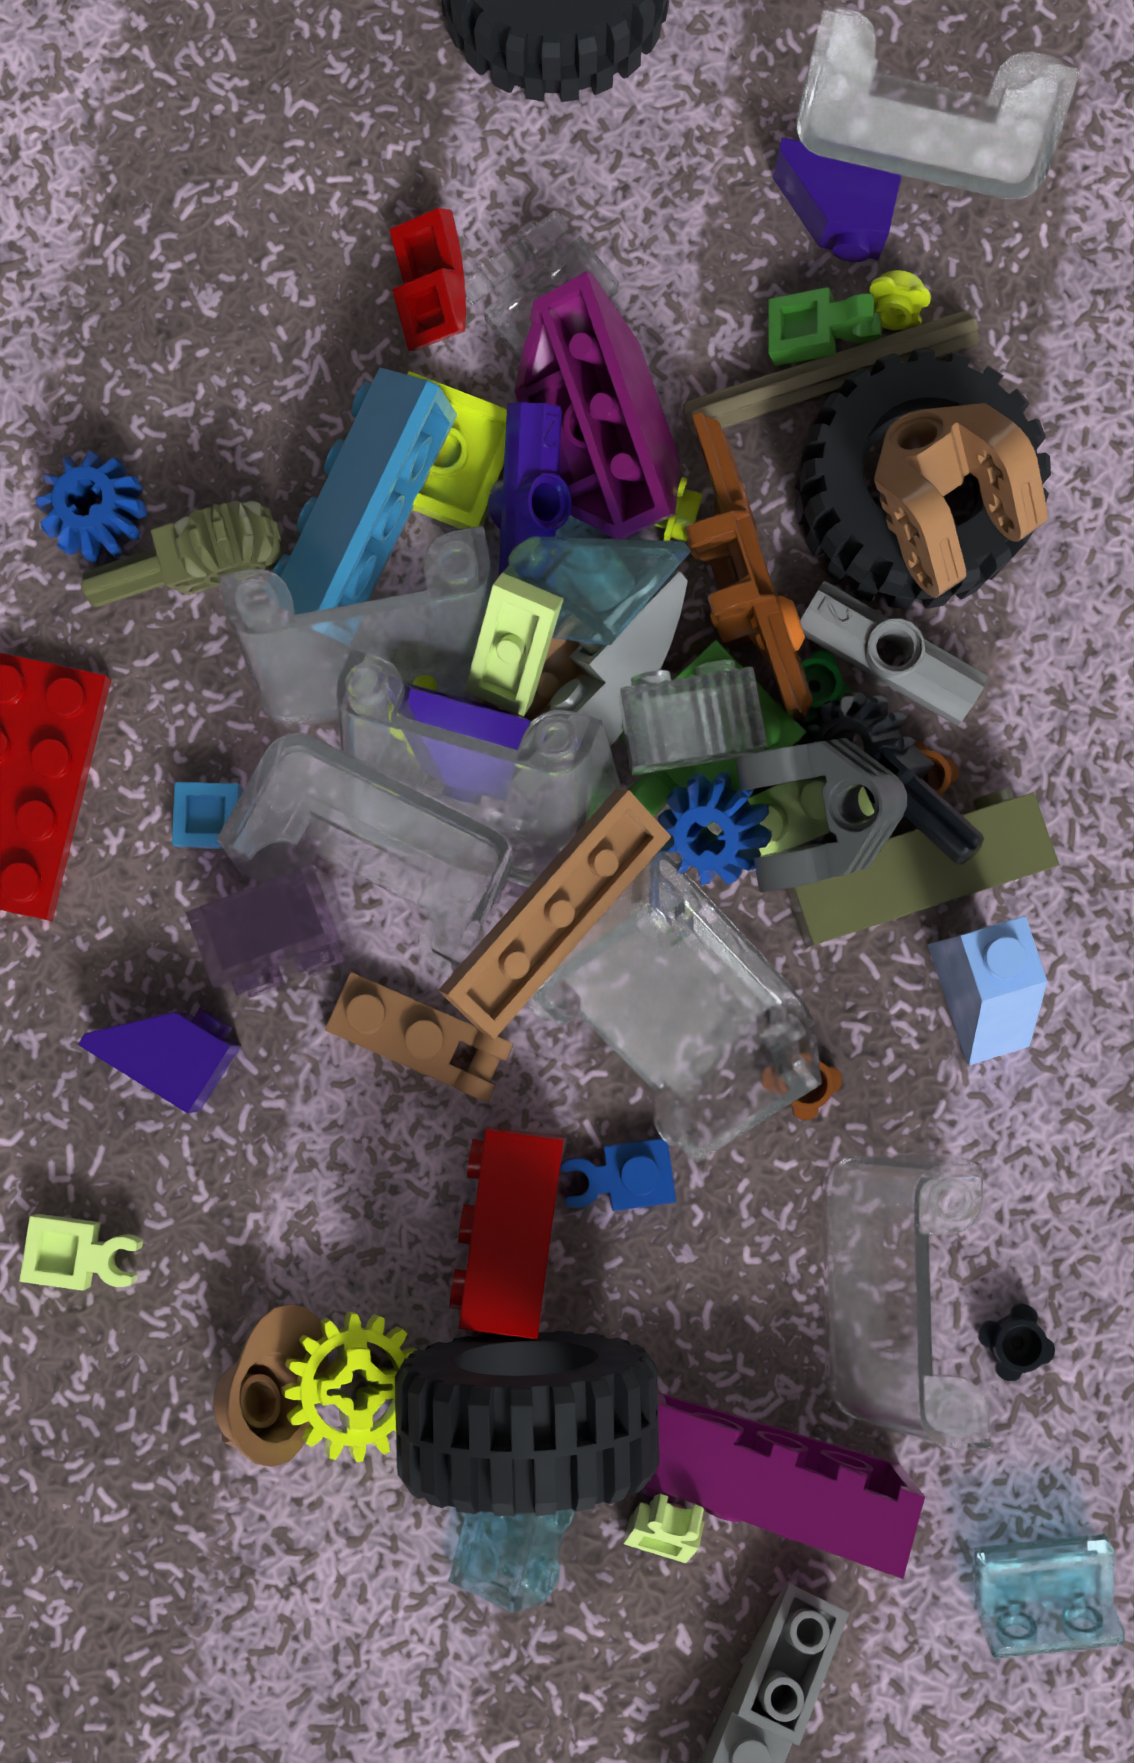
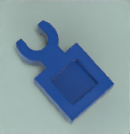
(634, 1175)

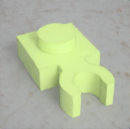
(68, 1252)
(665, 1529)

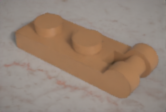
(416, 1035)

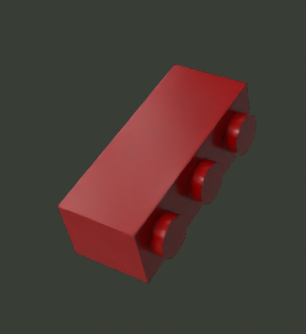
(507, 1232)

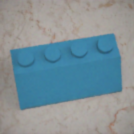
(367, 492)

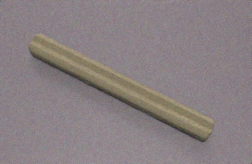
(828, 373)

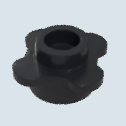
(1035, 1346)

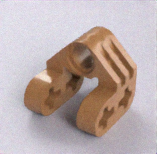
(928, 458)

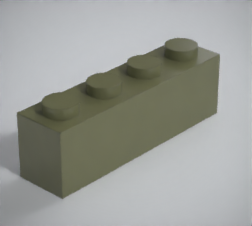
(917, 875)

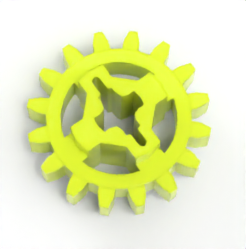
(319, 1387)

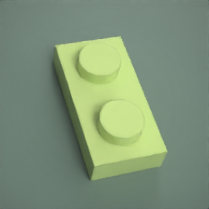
(513, 644)
(798, 812)

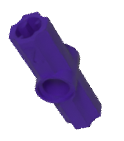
(531, 494)

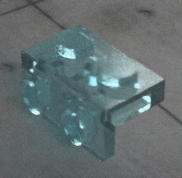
(510, 1557)
(1047, 1596)

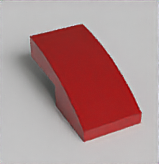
(432, 273)

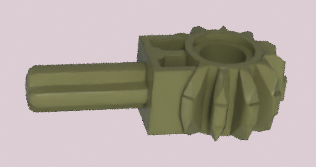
(192, 553)

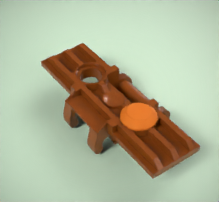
(747, 604)

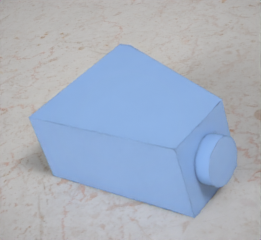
(991, 987)

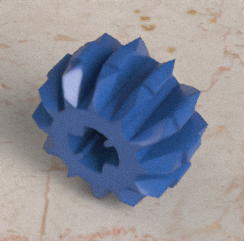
(105, 521)
(699, 847)

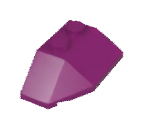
(612, 427)

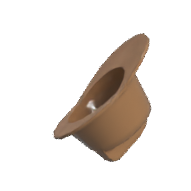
(249, 1394)

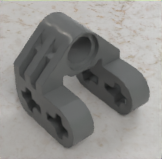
(858, 835)

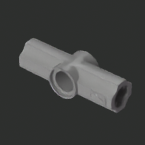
(928, 673)

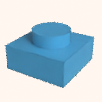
(201, 812)

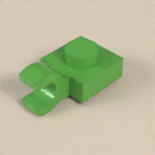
(808, 323)

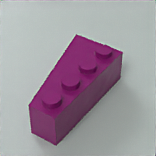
(787, 1484)

